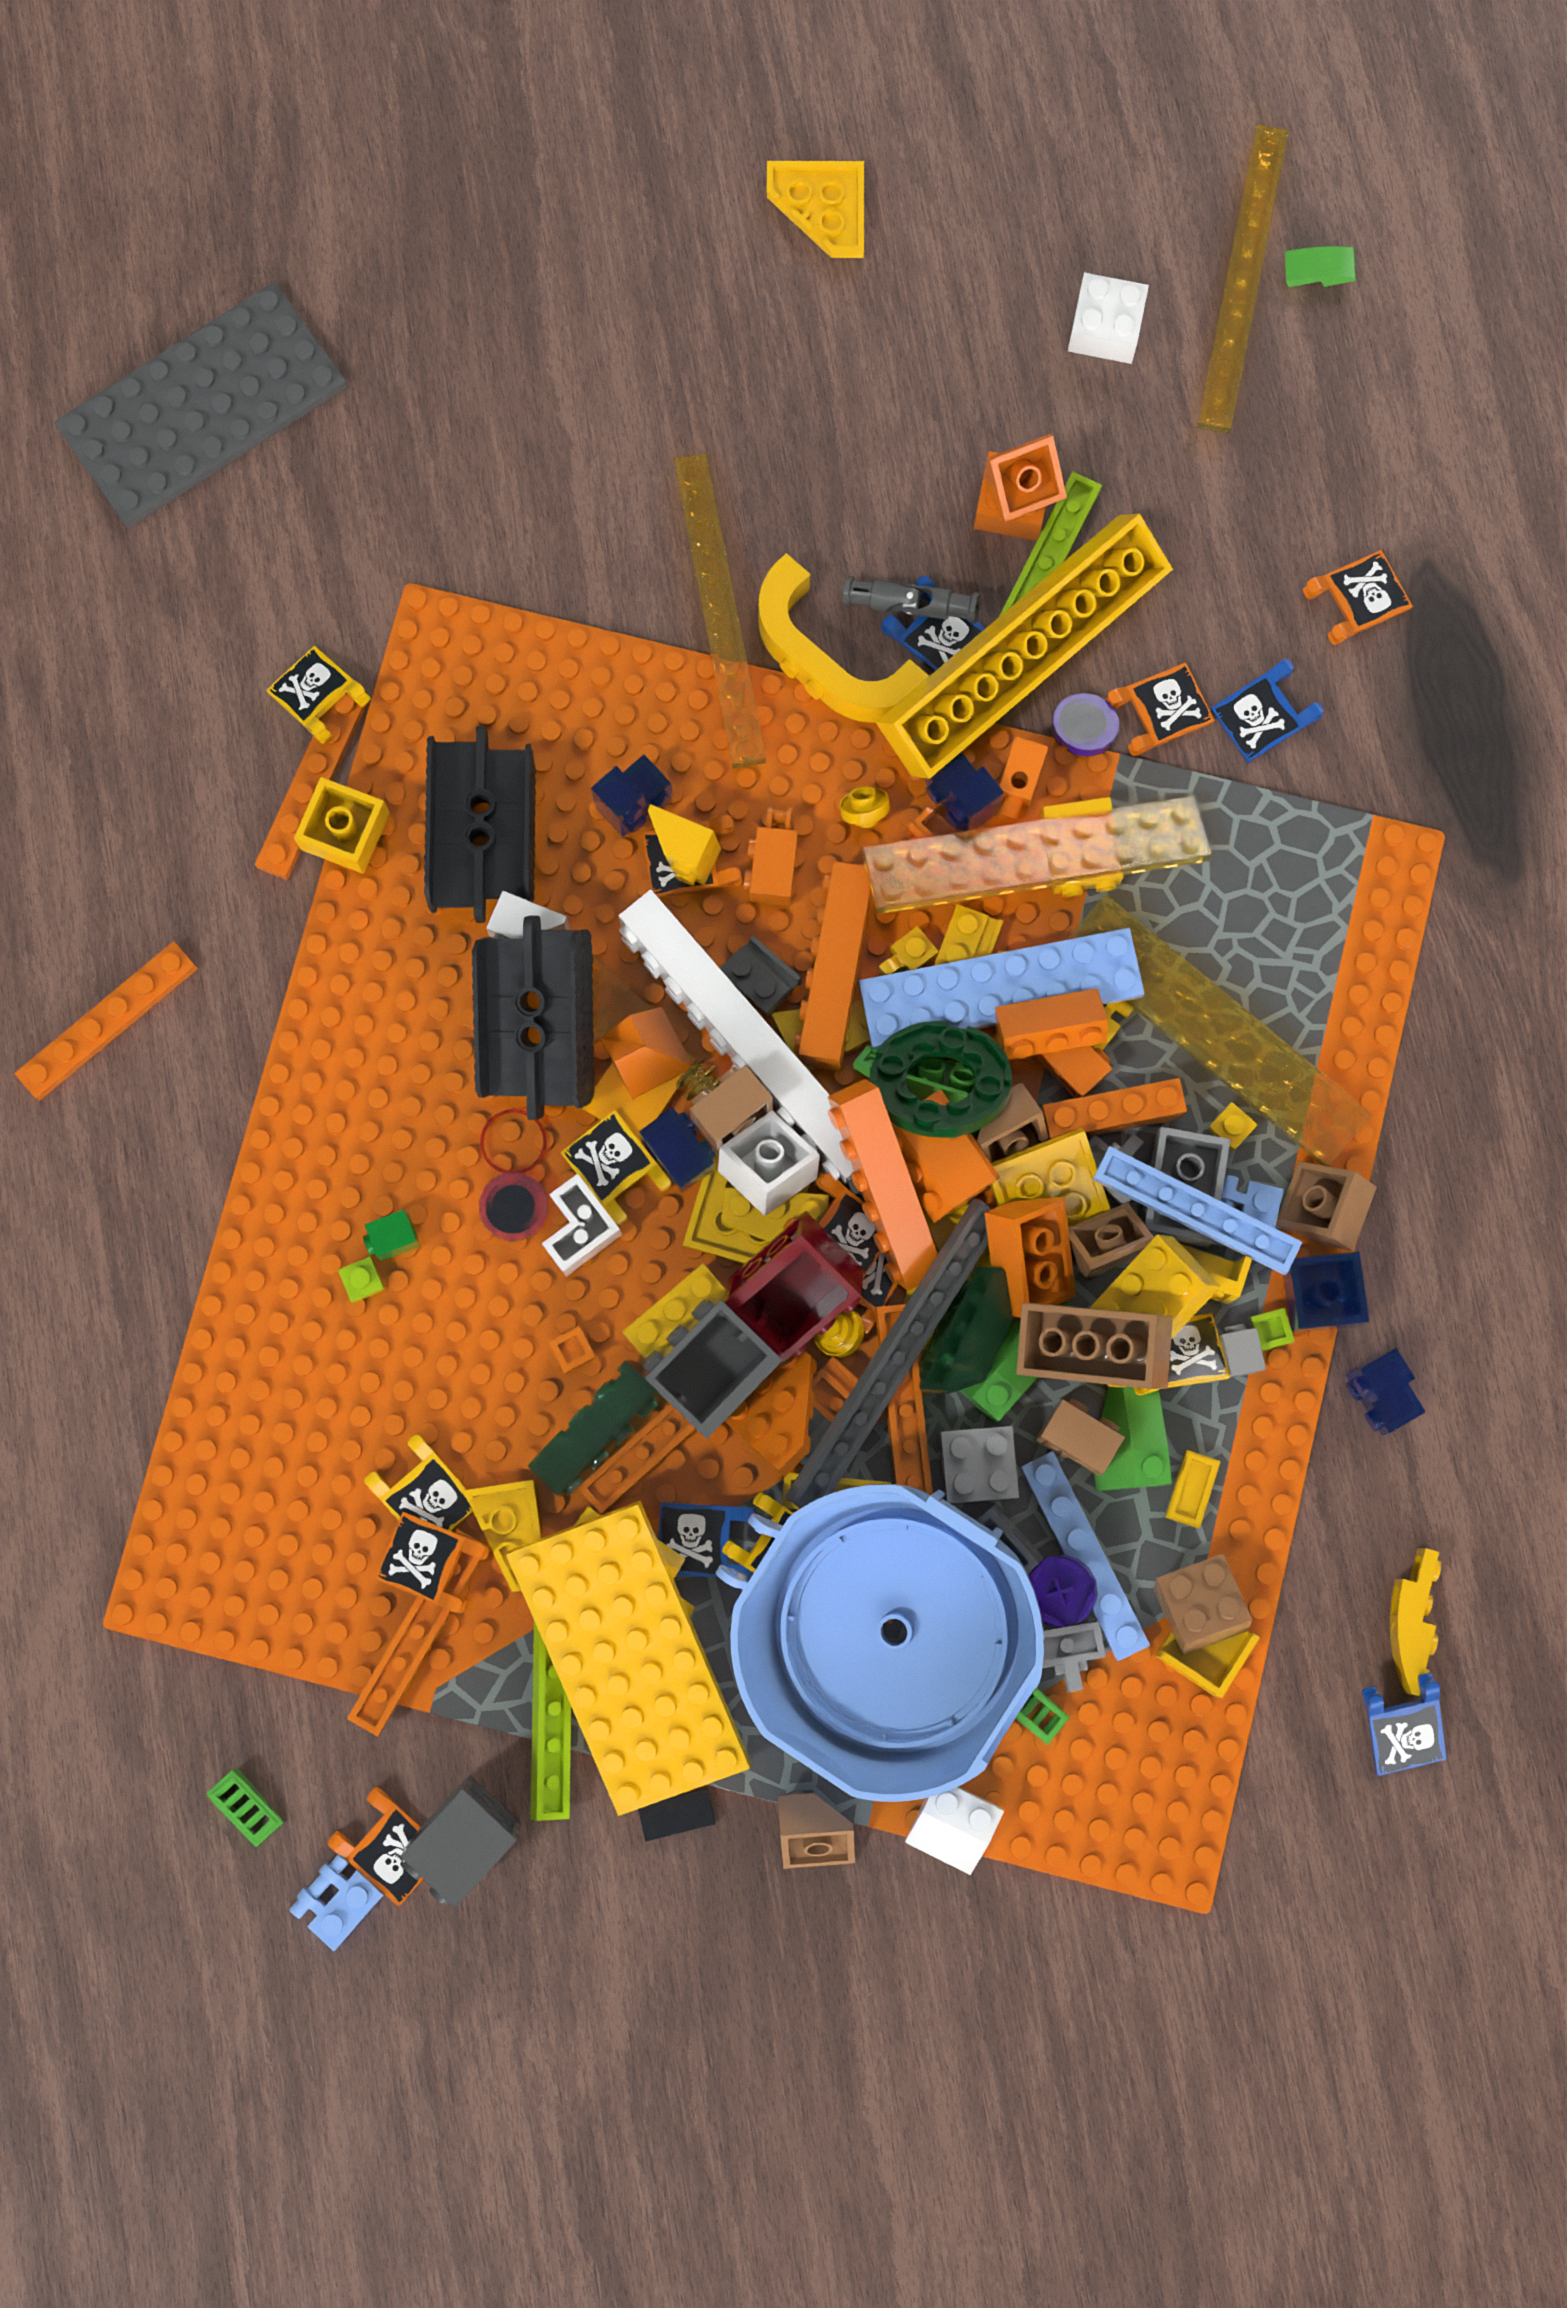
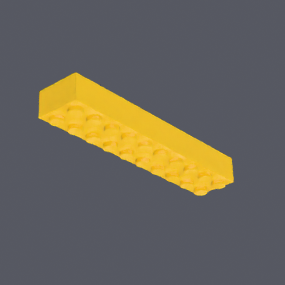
(1024, 646)

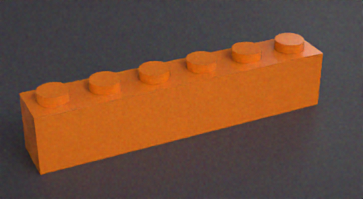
(835, 968)
(884, 1182)

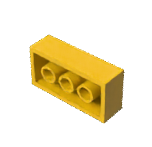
(1161, 1282)

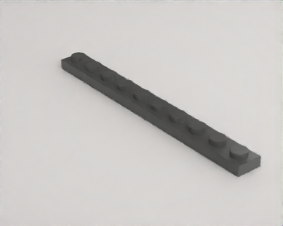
(893, 1358)

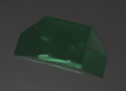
(968, 1334)

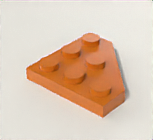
(778, 1413)

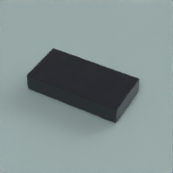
(677, 1814)

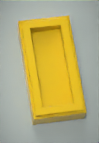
(1192, 1489)

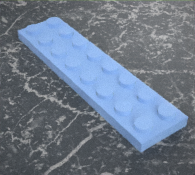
(972, 988)

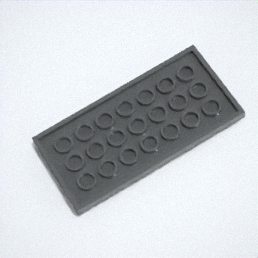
(201, 404)

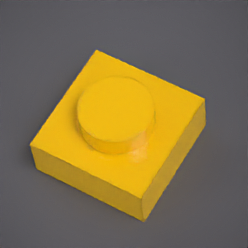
(1232, 1125)

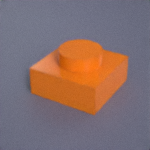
(572, 1350)

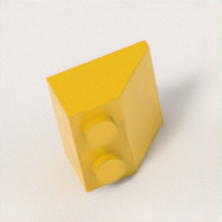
(686, 845)

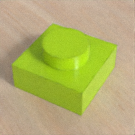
(361, 1279)
(1272, 1329)

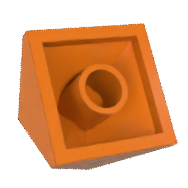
(646, 1051)

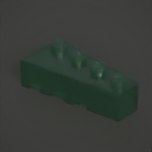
(594, 1431)

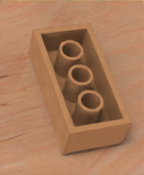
(1094, 1345)

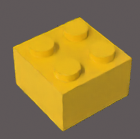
(342, 825)

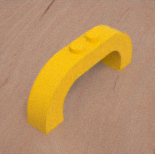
(810, 665)

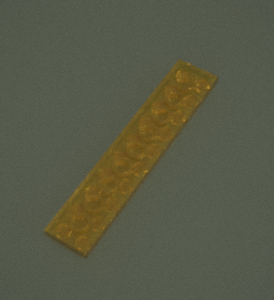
(1035, 854)
(1233, 1042)

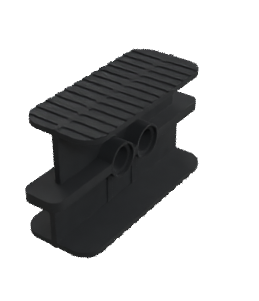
(456, 782)
(560, 973)

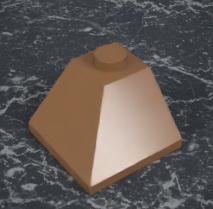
(813, 1832)

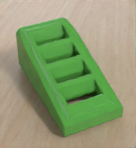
(1053, 1725)
(235, 1816)

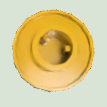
(865, 806)
(843, 1336)

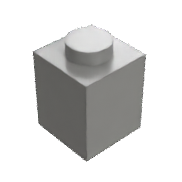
(1242, 1350)

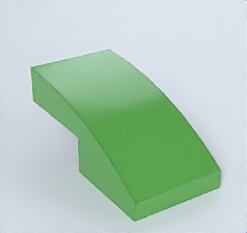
(1326, 264)

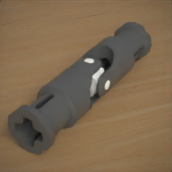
(892, 597)

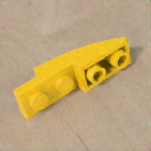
(1410, 1636)

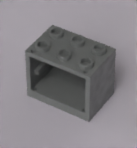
(709, 1366)
(460, 1842)

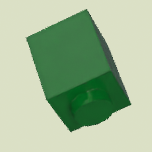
(391, 1235)

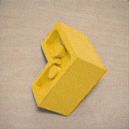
(1227, 1273)
(1210, 1666)

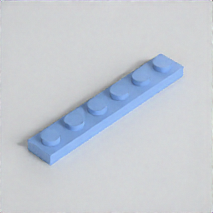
(1197, 1210)
(1079, 1541)

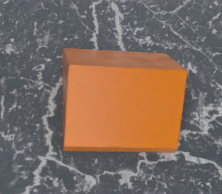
(1025, 478)

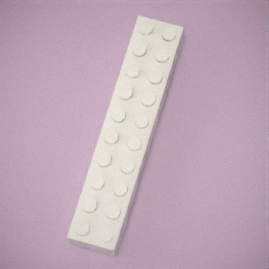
(733, 1025)

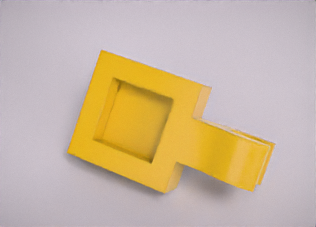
(909, 952)

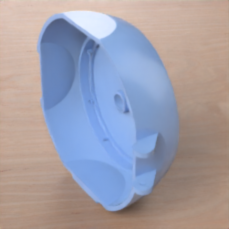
(842, 1696)

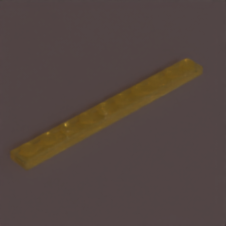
(1242, 279)
(719, 611)

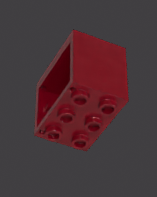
(795, 1287)

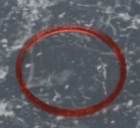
(489, 1123)

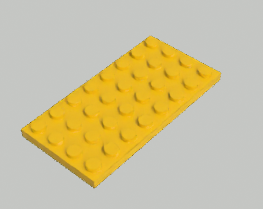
(629, 1658)

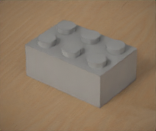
(1194, 1160)

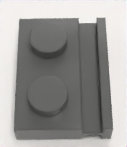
(761, 976)

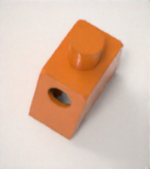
(1024, 765)

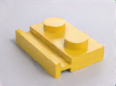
(968, 936)

